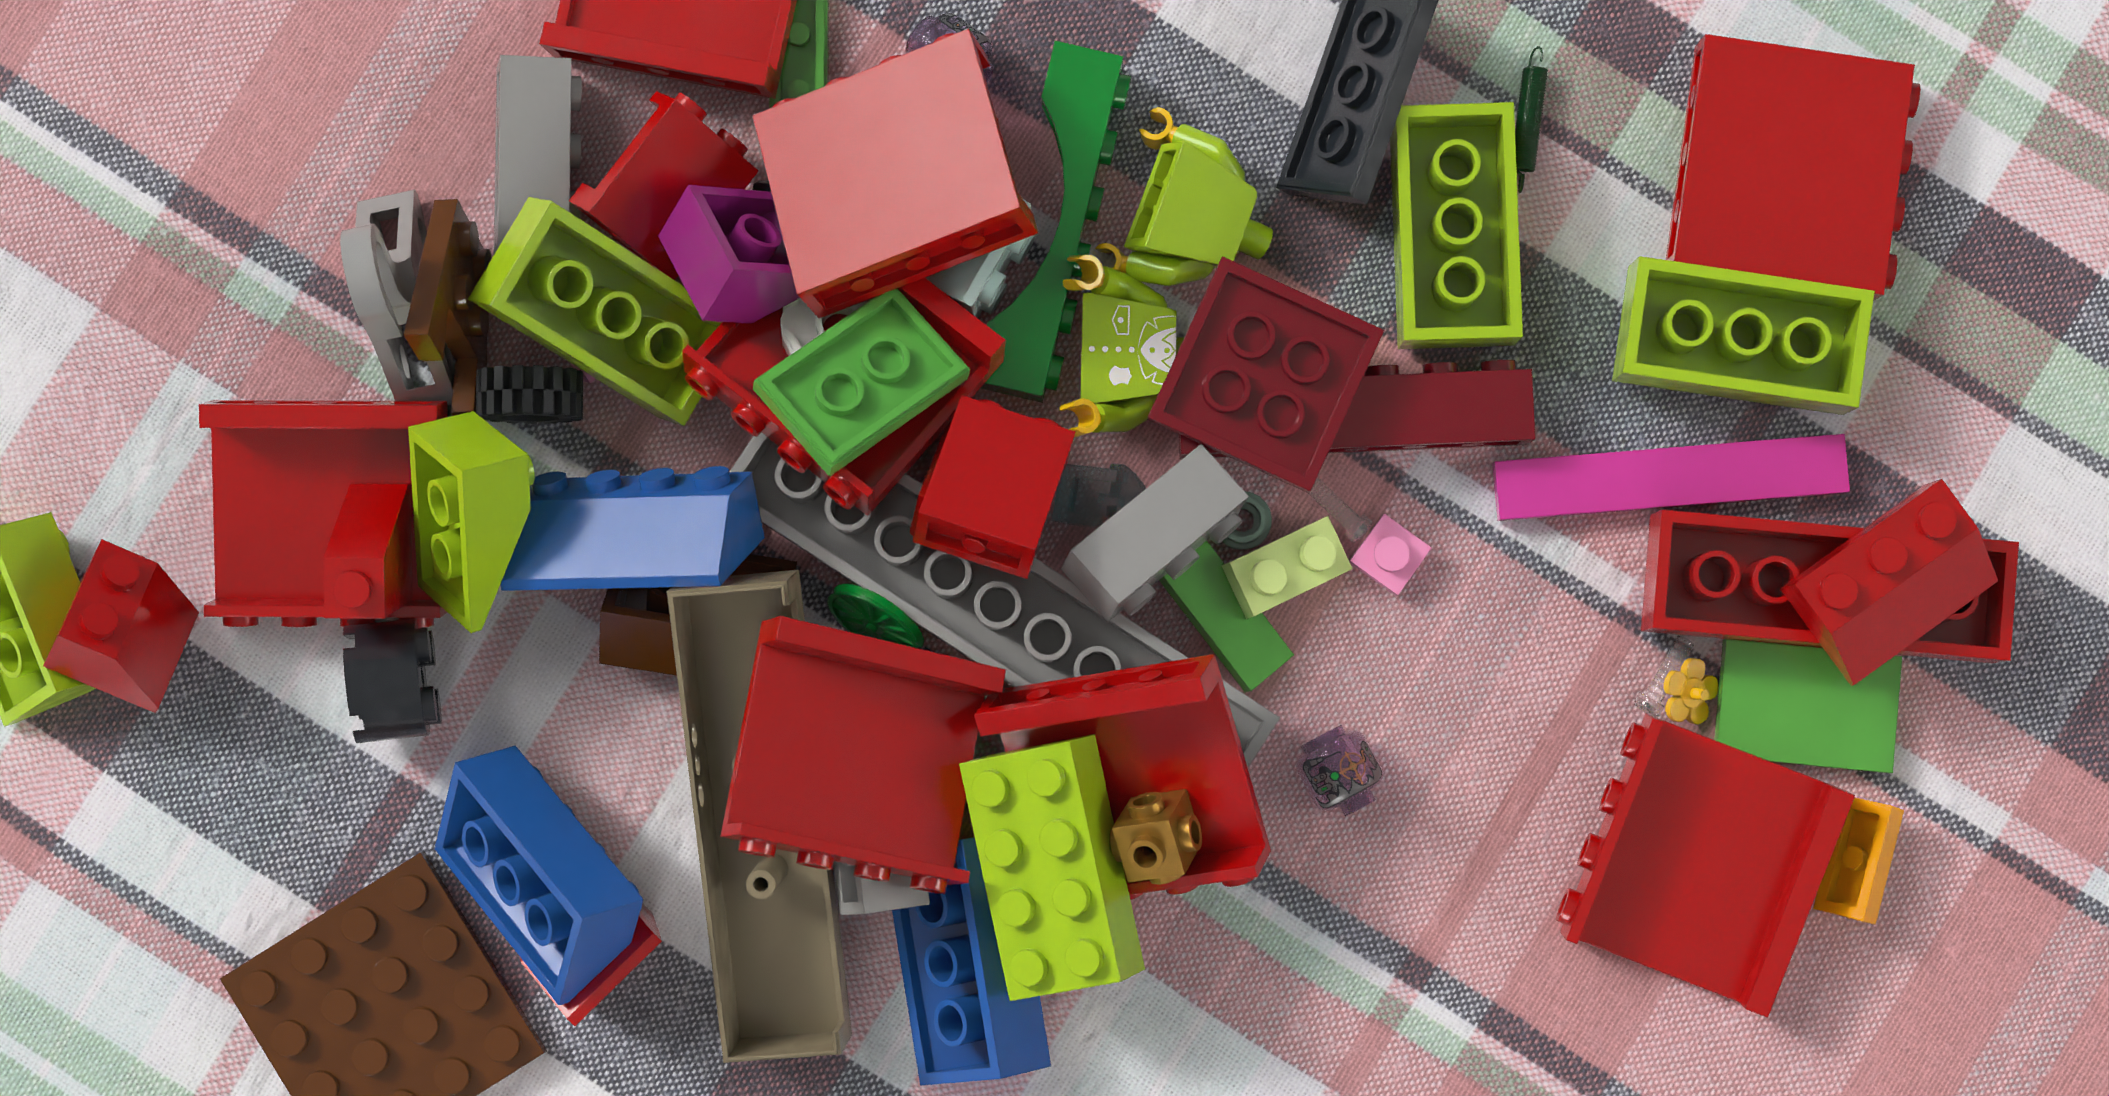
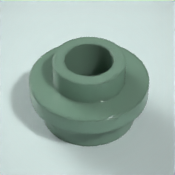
(1261, 525)

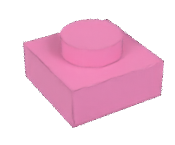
(1390, 555)

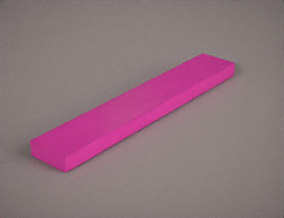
(1671, 477)

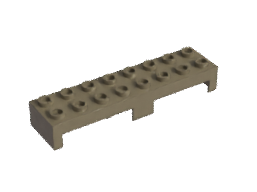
(766, 917)

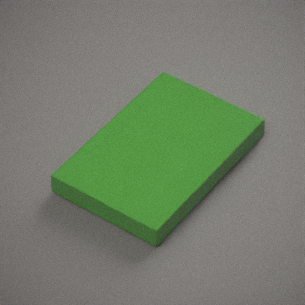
(861, 380)
(1802, 711)

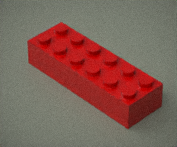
(1727, 573)

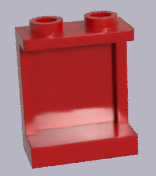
(654, 172)
(993, 486)

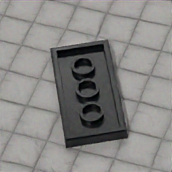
(1355, 99)

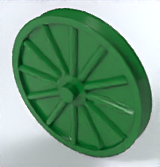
(873, 616)

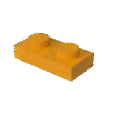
(1860, 862)

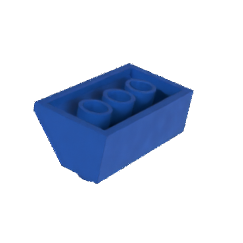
(635, 530)
(536, 871)
(958, 988)

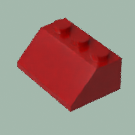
(1893, 581)

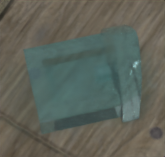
(1094, 494)

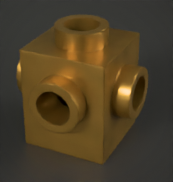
(1156, 836)

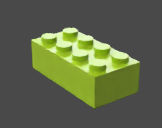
(1456, 226)
(596, 307)
(1743, 336)
(1051, 869)

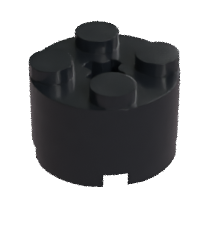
(389, 680)

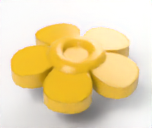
(1689, 691)

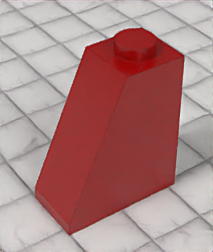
(369, 553)

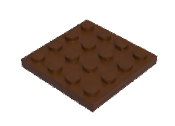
(385, 997)

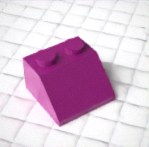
(729, 253)

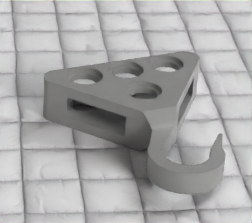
(383, 287)

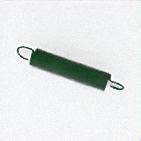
(1529, 117)

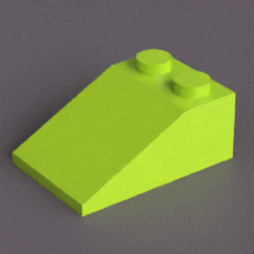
(466, 511)

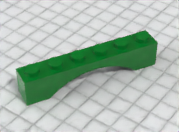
(1078, 104)

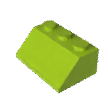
(34, 600)

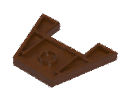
(440, 302)

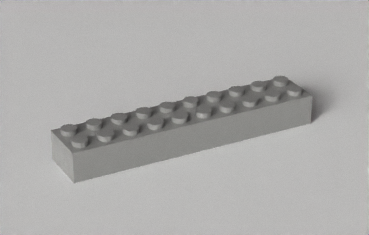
(1028, 626)

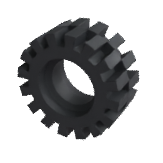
(529, 394)

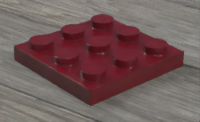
(1265, 374)

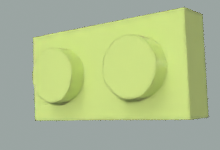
(1287, 567)

